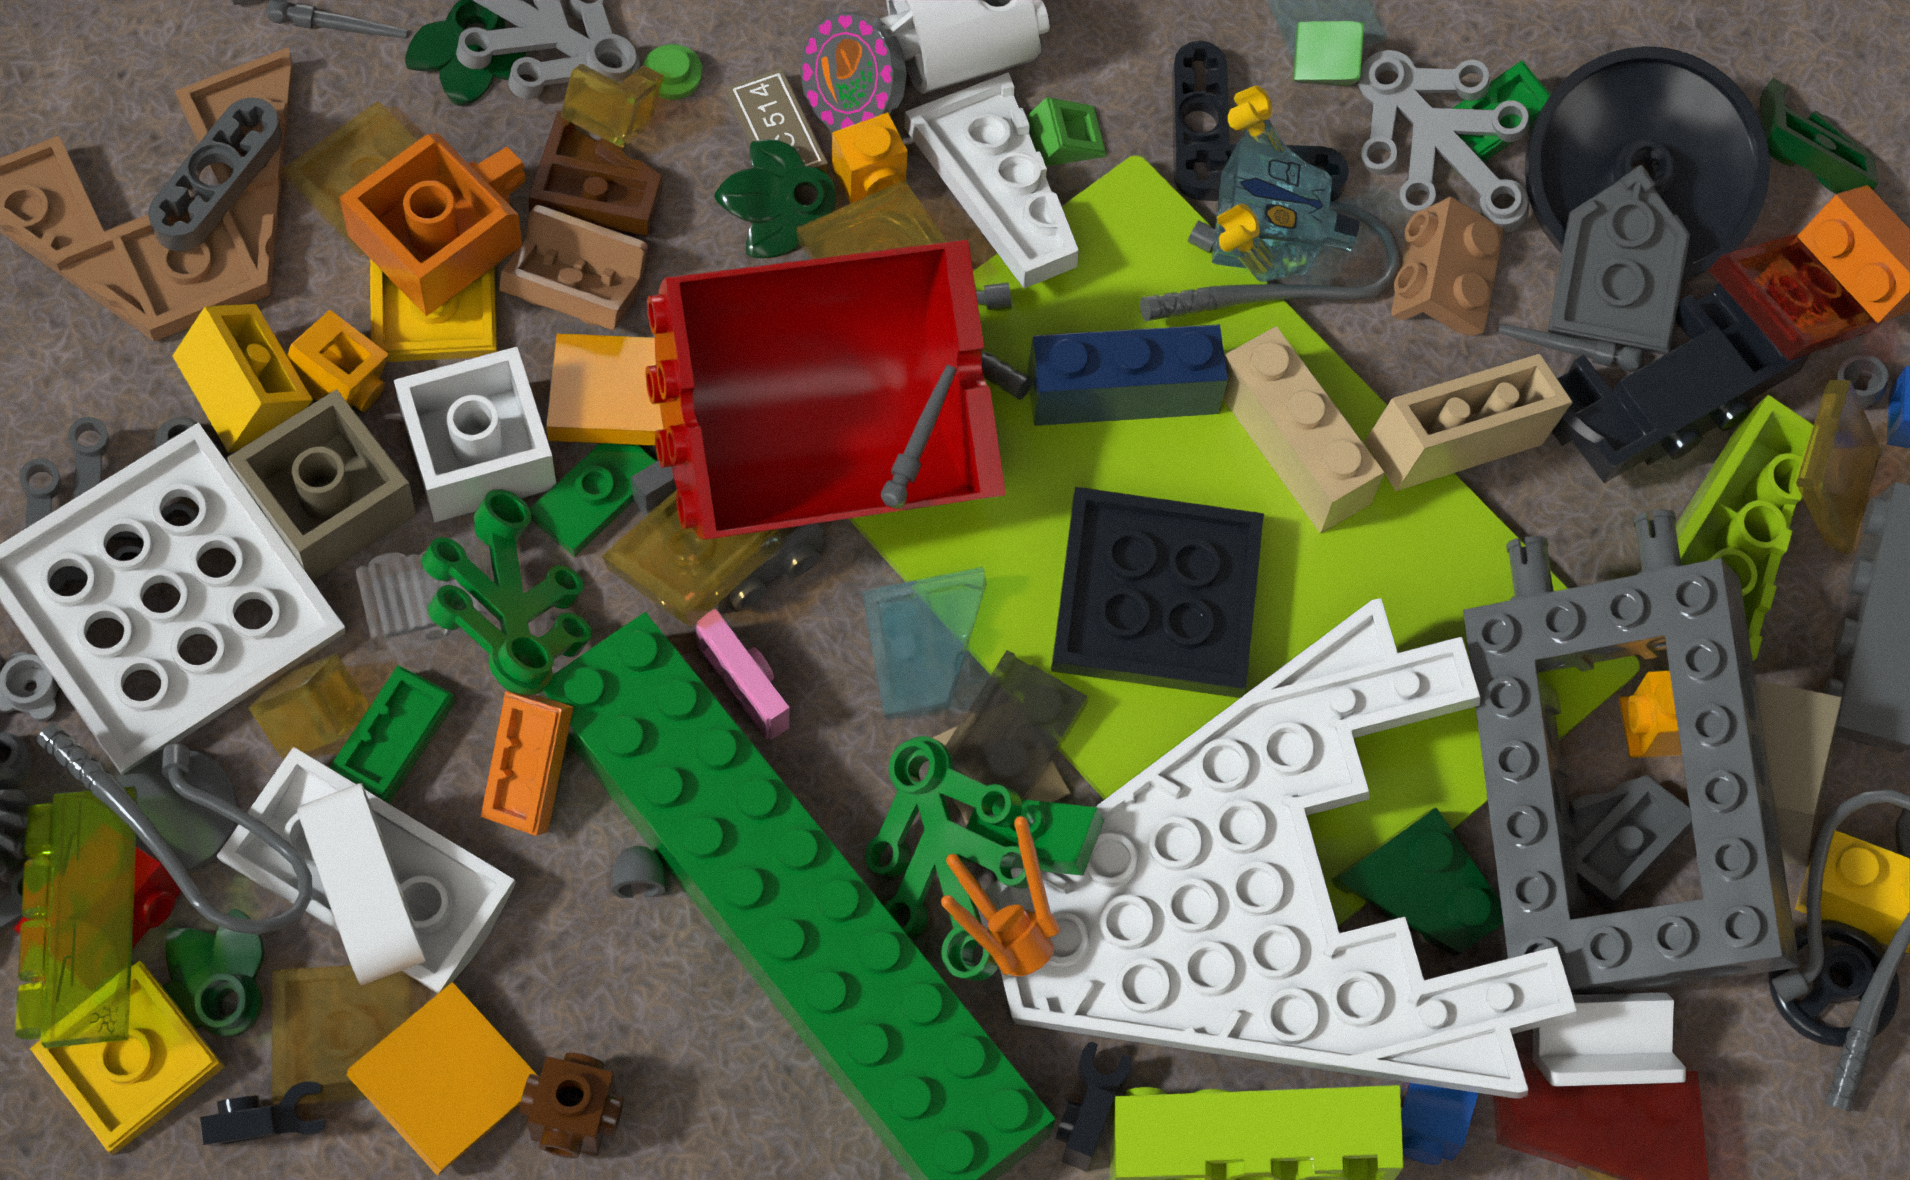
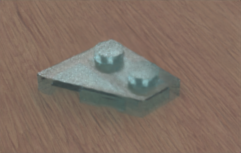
(922, 638)

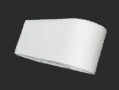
(361, 884)

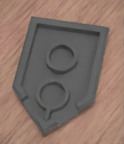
(1621, 268)

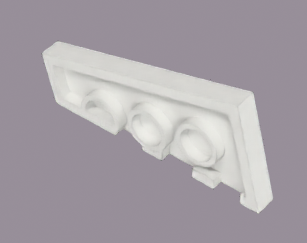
(990, 165)

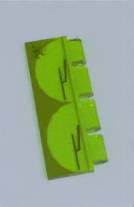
(89, 925)

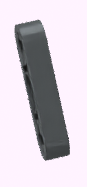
(214, 201)

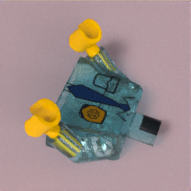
(1272, 201)

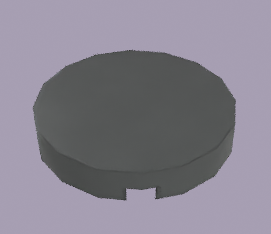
(187, 827)

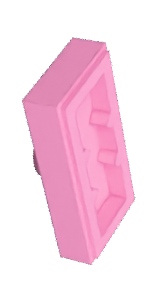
(744, 674)

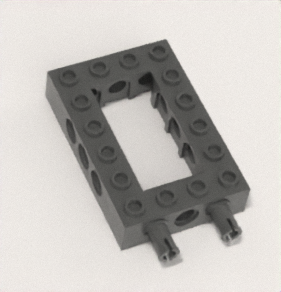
(1702, 623)

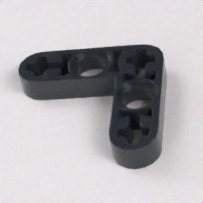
(1214, 145)

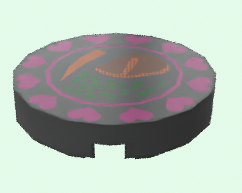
(852, 69)

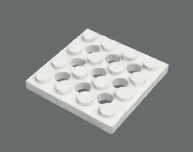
(151, 640)

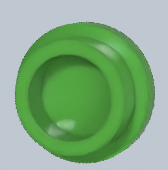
(680, 69)

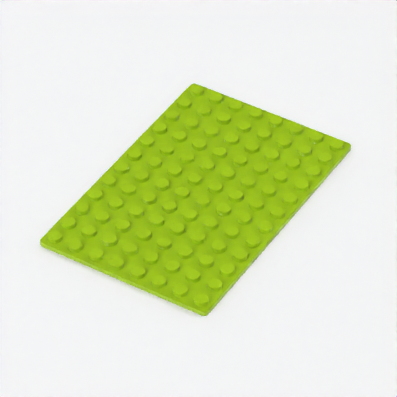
(1415, 548)

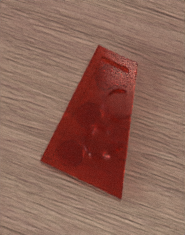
(1609, 1129)

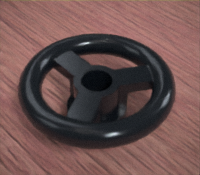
(1856, 969)

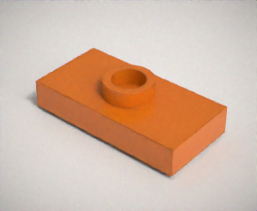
(526, 762)

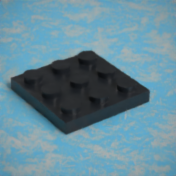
(1158, 592)

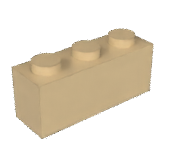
(1467, 421)
(1300, 430)

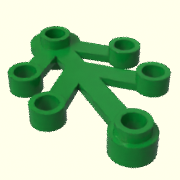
(515, 656)
(938, 841)

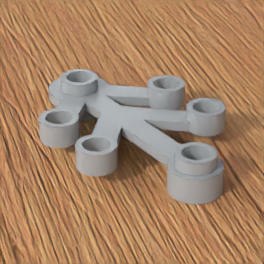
(547, 29)
(1438, 131)

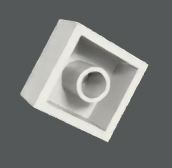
(475, 432)

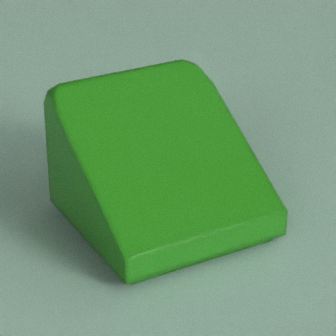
(1328, 52)
(1060, 131)

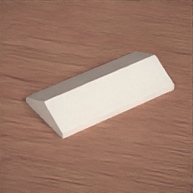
(445, 887)

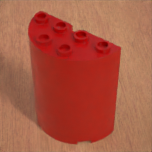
(806, 382)

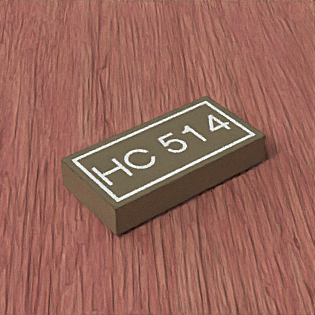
(771, 111)

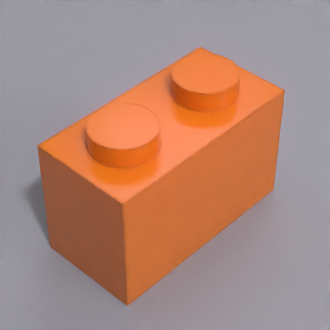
(1864, 250)

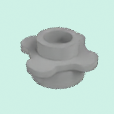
(14, 677)

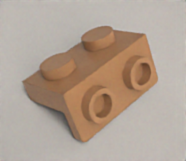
(1448, 266)
(576, 268)

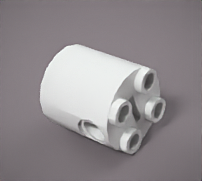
(964, 38)

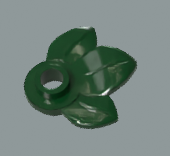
(436, 46)
(767, 197)
(211, 967)

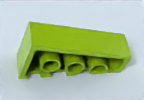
(1749, 505)
(1257, 1134)

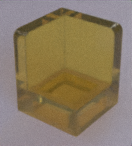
(609, 107)
(310, 706)

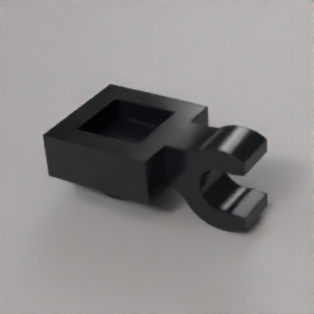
(245, 1120)
(1084, 1123)

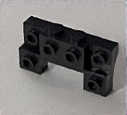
(1677, 396)

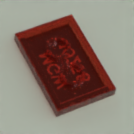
(1792, 296)

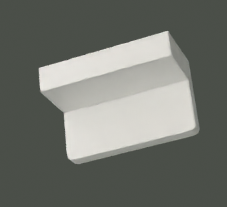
(1611, 1042)

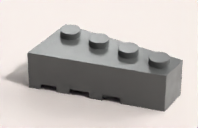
(1875, 632)

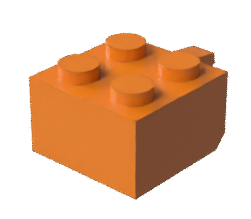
(436, 218)

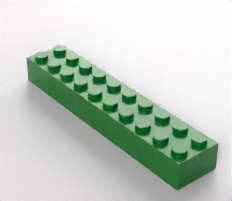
(796, 912)

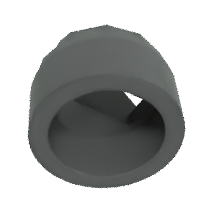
(1868, 366)
(638, 865)

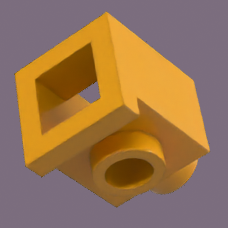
(868, 157)
(339, 358)
(1651, 718)

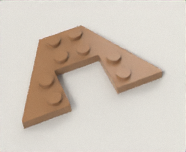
(126, 266)

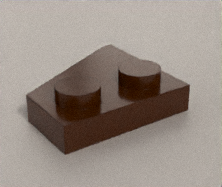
(595, 181)

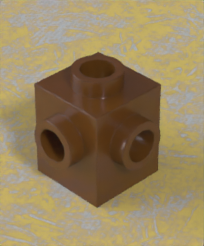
(577, 1128)

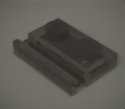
(1015, 726)

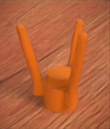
(1018, 936)

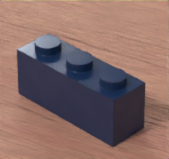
(1127, 374)

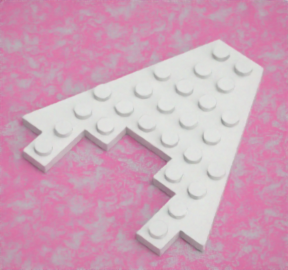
(1213, 910)

